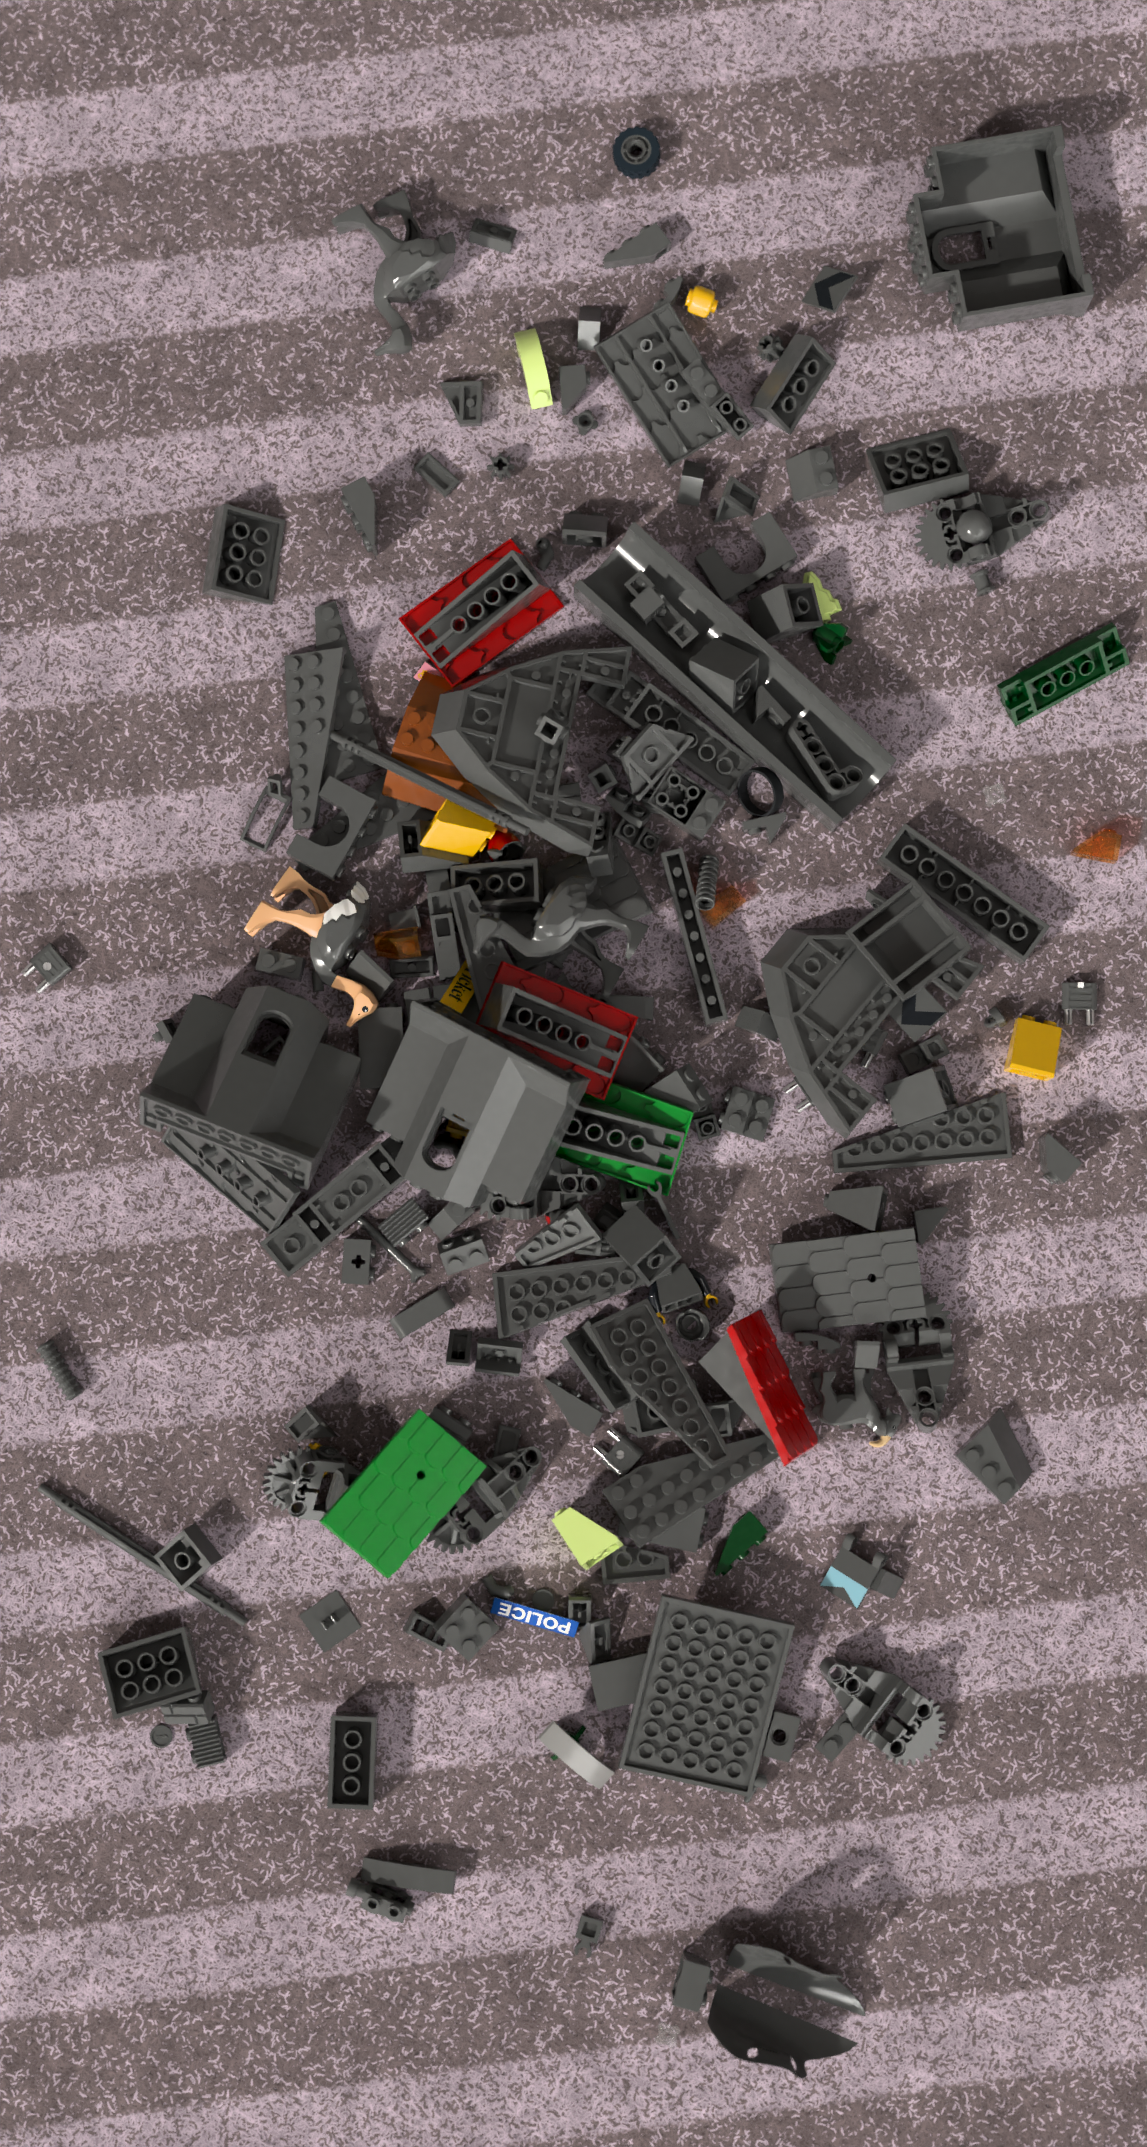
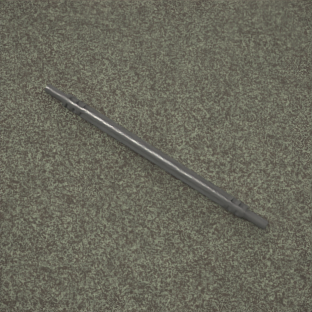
(429, 783)
(137, 1551)

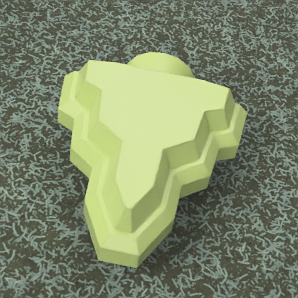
(827, 604)

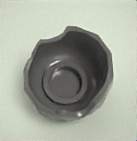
(974, 526)
(686, 1318)

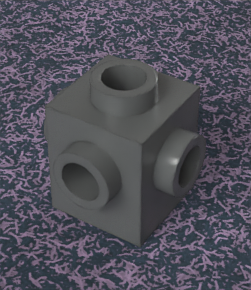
(552, 726)

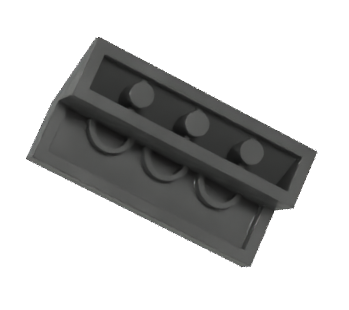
(590, 1361)

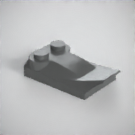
(642, 1420)

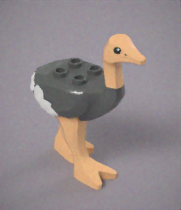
(333, 930)

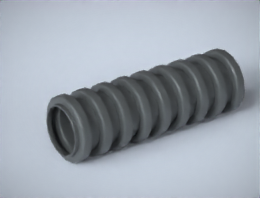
(707, 882)
(59, 1370)

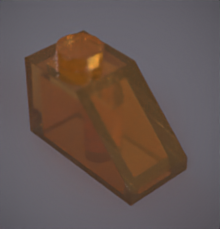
(1100, 847)
(725, 904)
(398, 943)

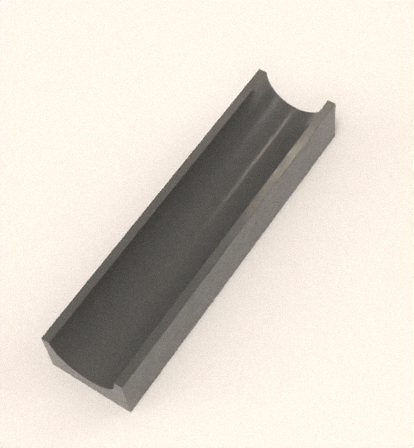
(843, 738)

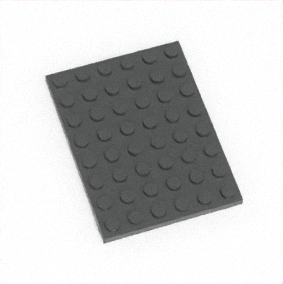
(706, 1695)

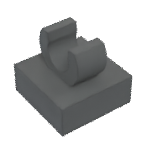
(166, 1031)

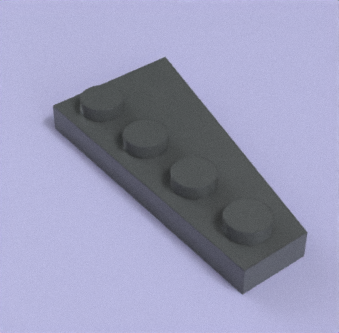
(563, 1235)

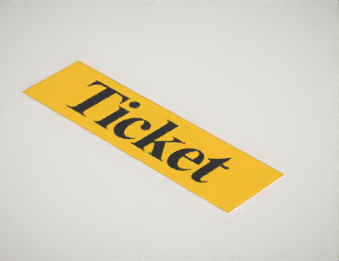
(460, 990)

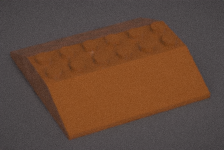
(420, 750)

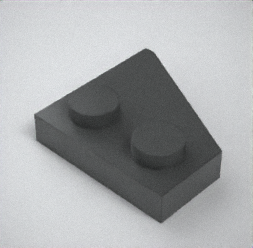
(466, 401)

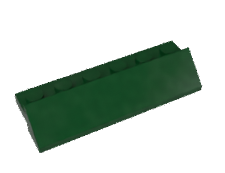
(1063, 674)

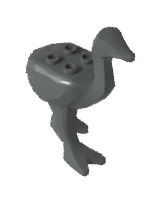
(409, 264)
(564, 926)

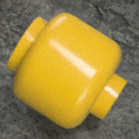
(701, 301)

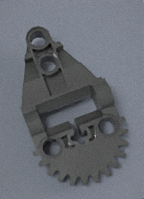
(1004, 533)
(552, 1195)
(921, 1374)
(296, 1482)
(498, 1493)
(870, 1695)

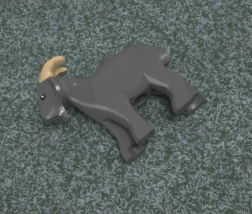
(853, 1407)

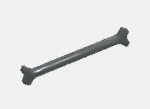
(414, 1271)

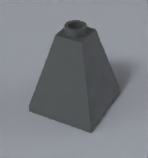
(859, 1205)

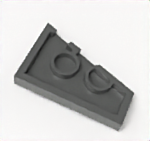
(634, 1565)

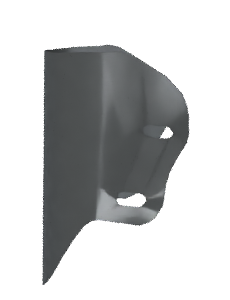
(747, 2023)

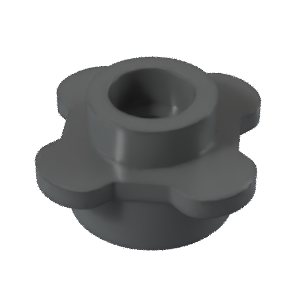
(585, 416)

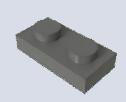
(836, 1738)

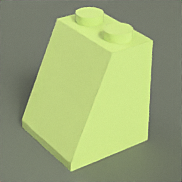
(584, 1537)

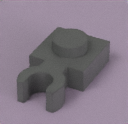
(588, 1931)

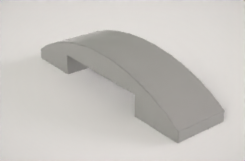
(575, 1755)

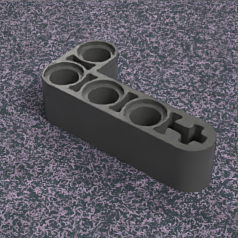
(819, 764)

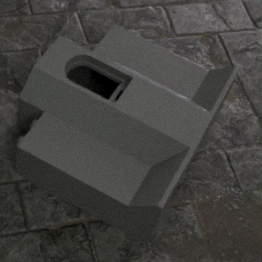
(1021, 201)
(505, 1094)
(244, 1101)

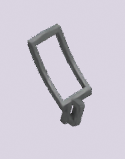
(278, 794)

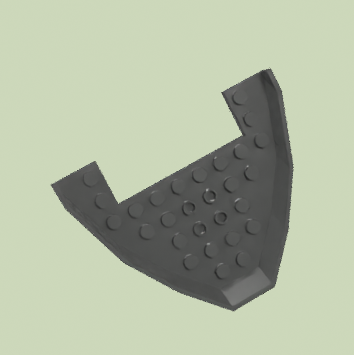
(492, 740)
(827, 1007)

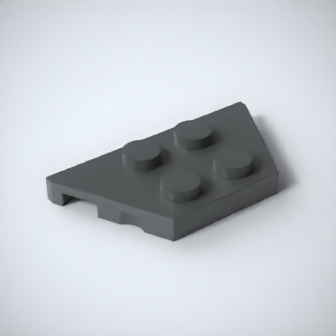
(651, 756)

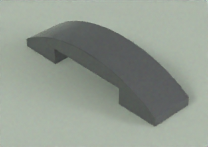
(669, 619)

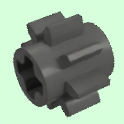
(770, 348)
(506, 467)

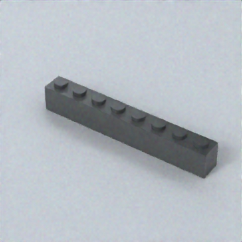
(693, 937)

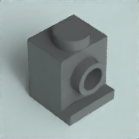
(603, 776)

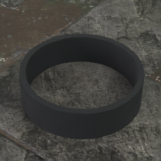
(744, 796)

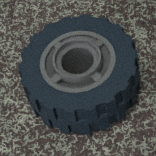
(636, 139)

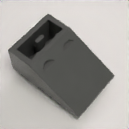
(361, 502)
(686, 803)
(419, 858)

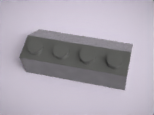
(793, 383)

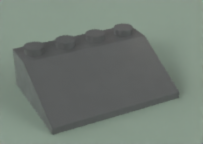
(918, 470)
(243, 555)
(150, 1672)

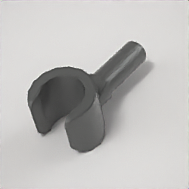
(761, 1782)

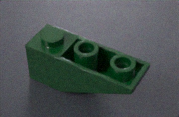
(741, 1537)

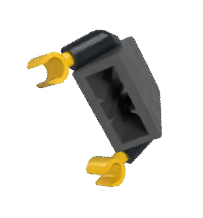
(679, 1290)

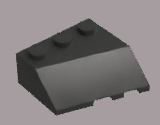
(996, 1458)

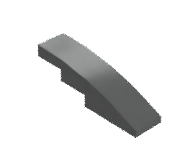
(408, 1875)

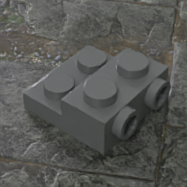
(746, 1113)

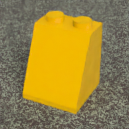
(458, 830)
(1033, 1048)

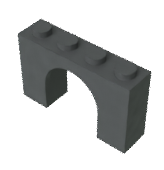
(728, 584)
(331, 859)

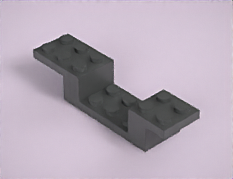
(335, 1207)

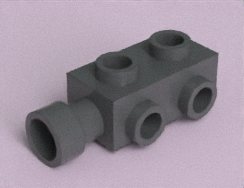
(382, 1904)

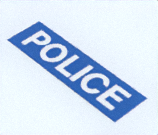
(534, 1617)

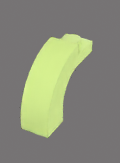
(533, 368)

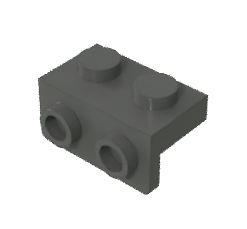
(462, 1252)
(498, 1356)

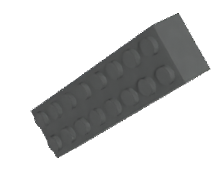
(964, 894)

